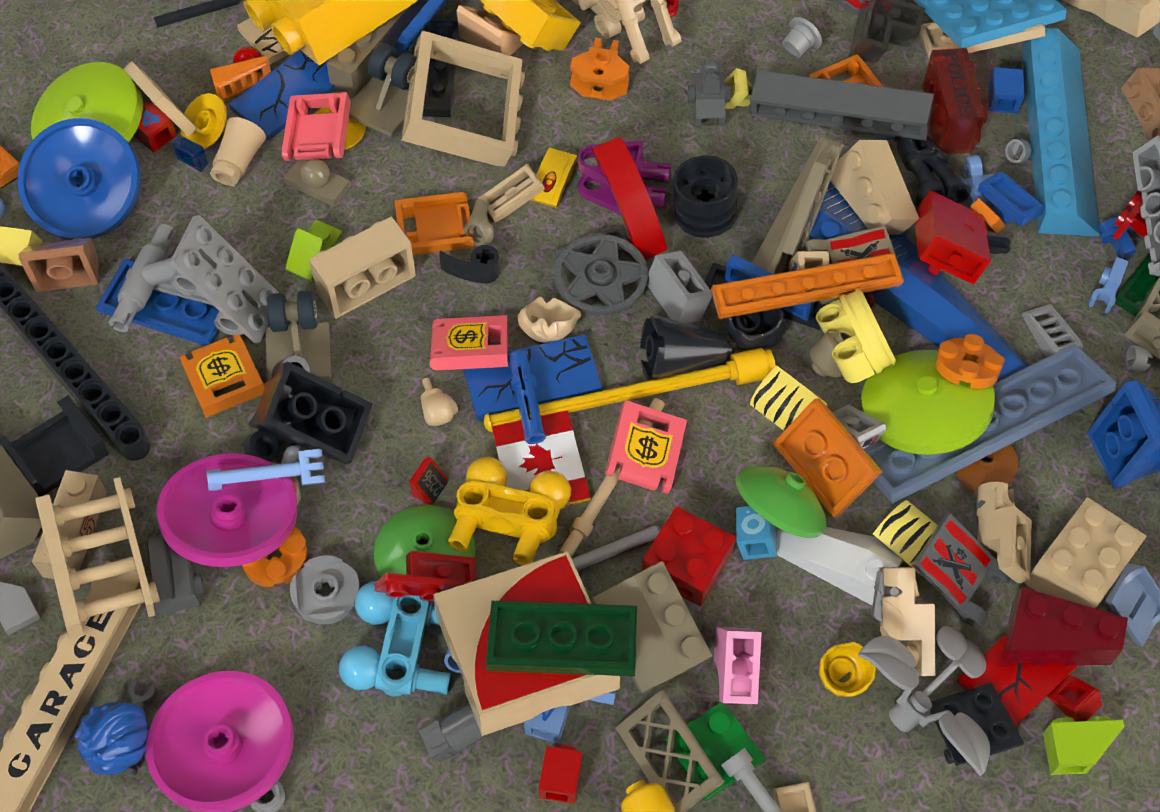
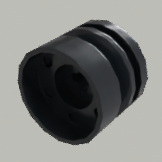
(705, 196)

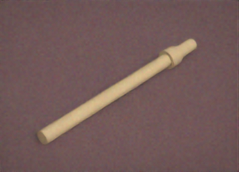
(582, 525)

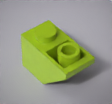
(1078, 745)

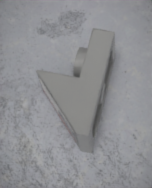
(860, 425)

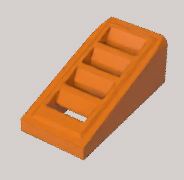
(235, 77)

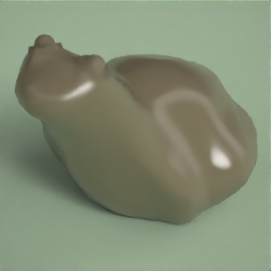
(478, 223)

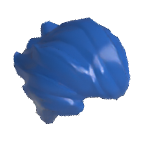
(112, 737)

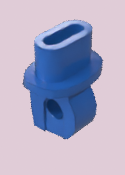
(1124, 245)

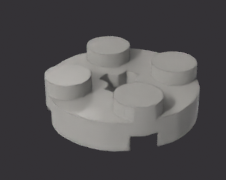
(330, 608)

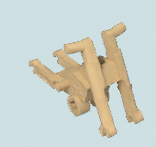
(631, 13)

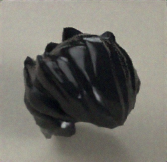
(756, 329)

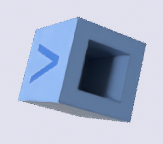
(548, 724)

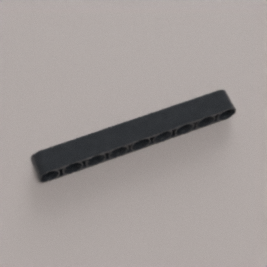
(33, 324)

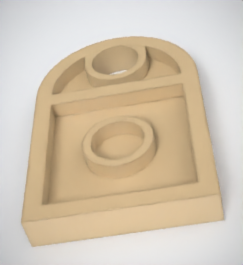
(159, 98)

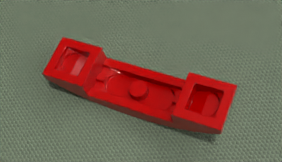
(631, 197)

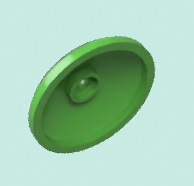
(782, 499)
(409, 526)

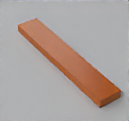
(806, 285)

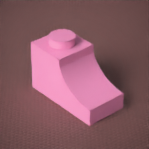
(737, 664)

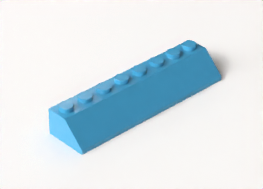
(1059, 136)

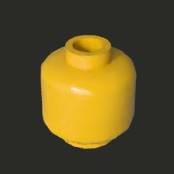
(646, 798)

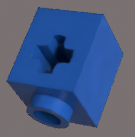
(1005, 90)

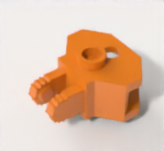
(600, 69)

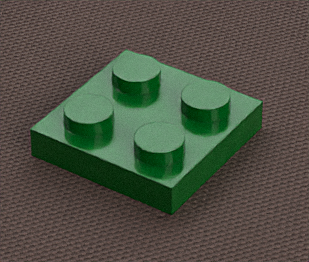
(720, 739)

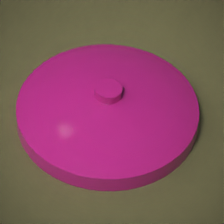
(230, 523)
(220, 742)

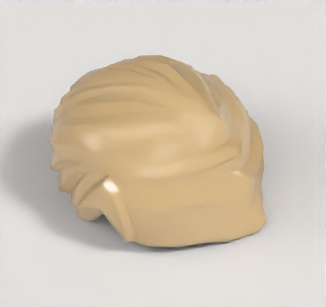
(548, 320)

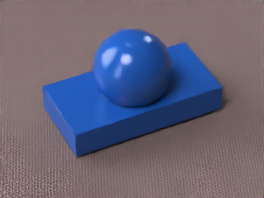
(1010, 200)

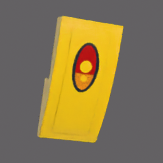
(554, 174)

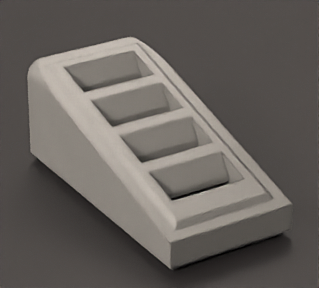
(1045, 342)

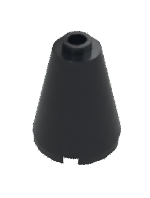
(680, 348)

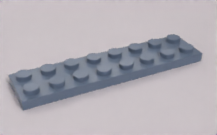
(1021, 407)

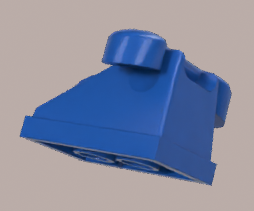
(1128, 435)

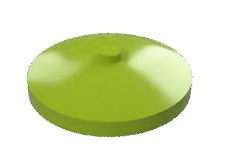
(91, 92)
(923, 408)

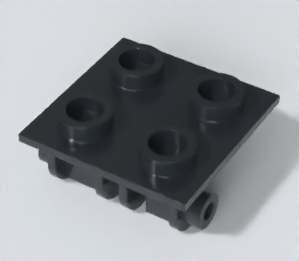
(987, 711)

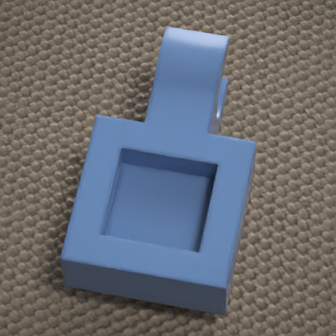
(974, 178)
(1111, 281)

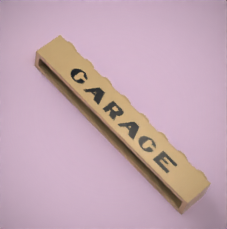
(61, 697)

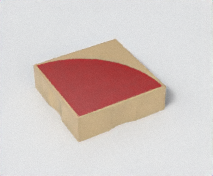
(513, 697)

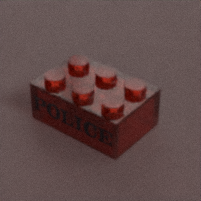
(956, 101)

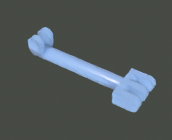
(217, 478)

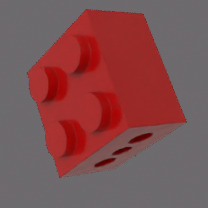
(691, 553)

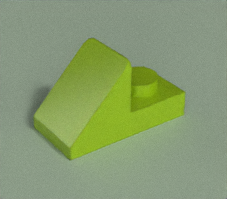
(308, 244)

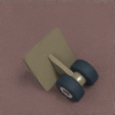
(381, 102)
(301, 338)

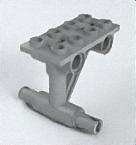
(200, 270)

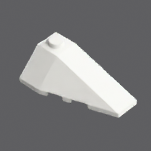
(840, 558)

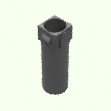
(451, 734)

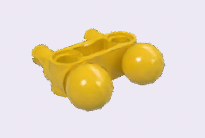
(508, 509)

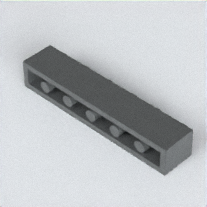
(842, 104)

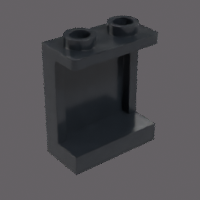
(56, 446)

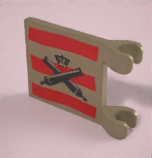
(853, 247)

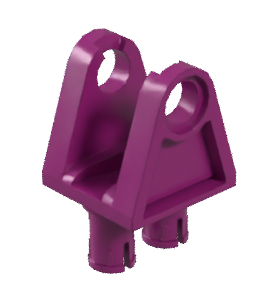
(603, 195)

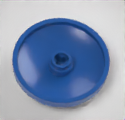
(79, 179)

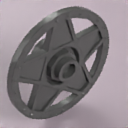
(601, 274)

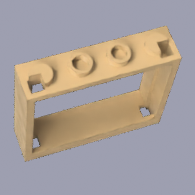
(452, 139)

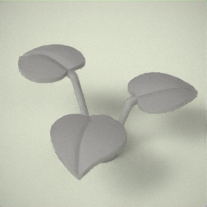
(914, 707)

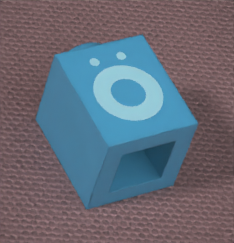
(754, 534)

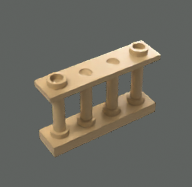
(69, 579)

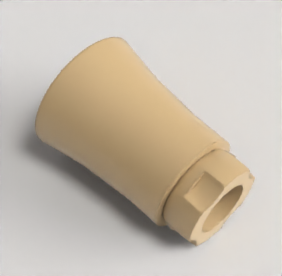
(236, 150)

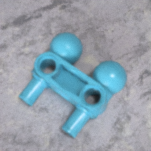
(365, 668)

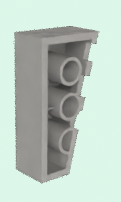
(1148, 182)

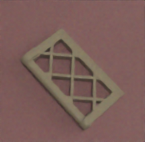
(641, 753)

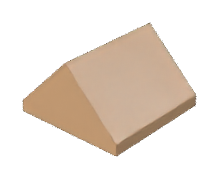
(486, 30)

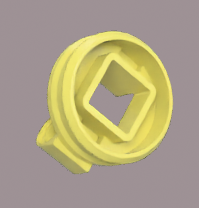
(866, 347)

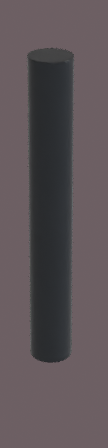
(193, 11)

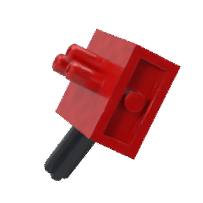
(954, 238)

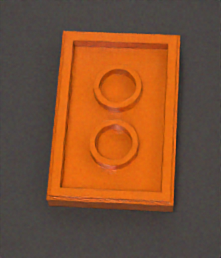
(827, 457)

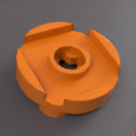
(969, 362)
(281, 569)

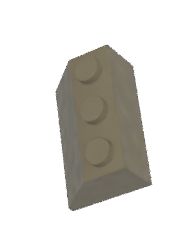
(665, 630)

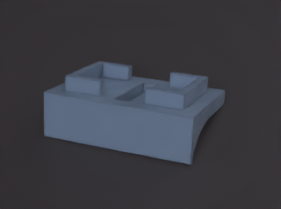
(1138, 599)

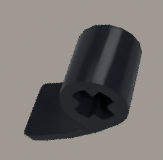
(482, 267)

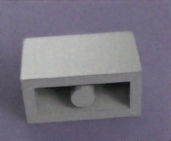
(678, 287)

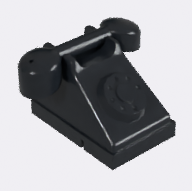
(306, 413)

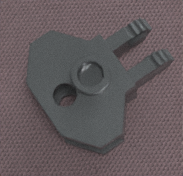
(709, 93)

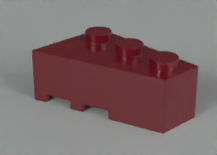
(1060, 631)

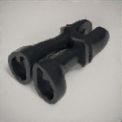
(923, 162)

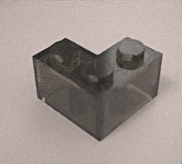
(884, 23)

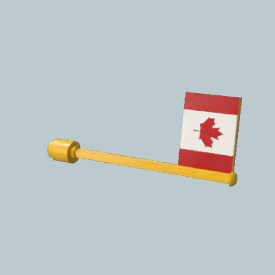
(560, 449)

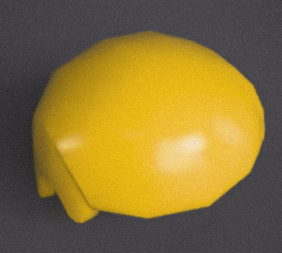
(841, 660)

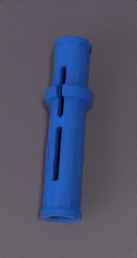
(520, 367)

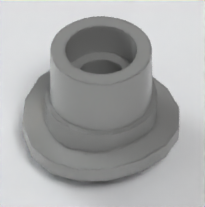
(801, 37)

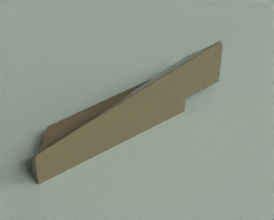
(800, 209)

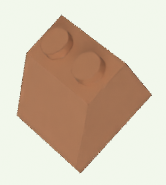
(61, 264)

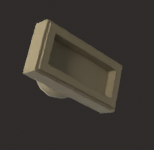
(317, 181)

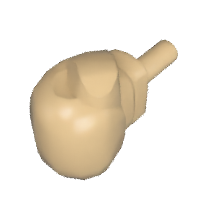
(436, 405)

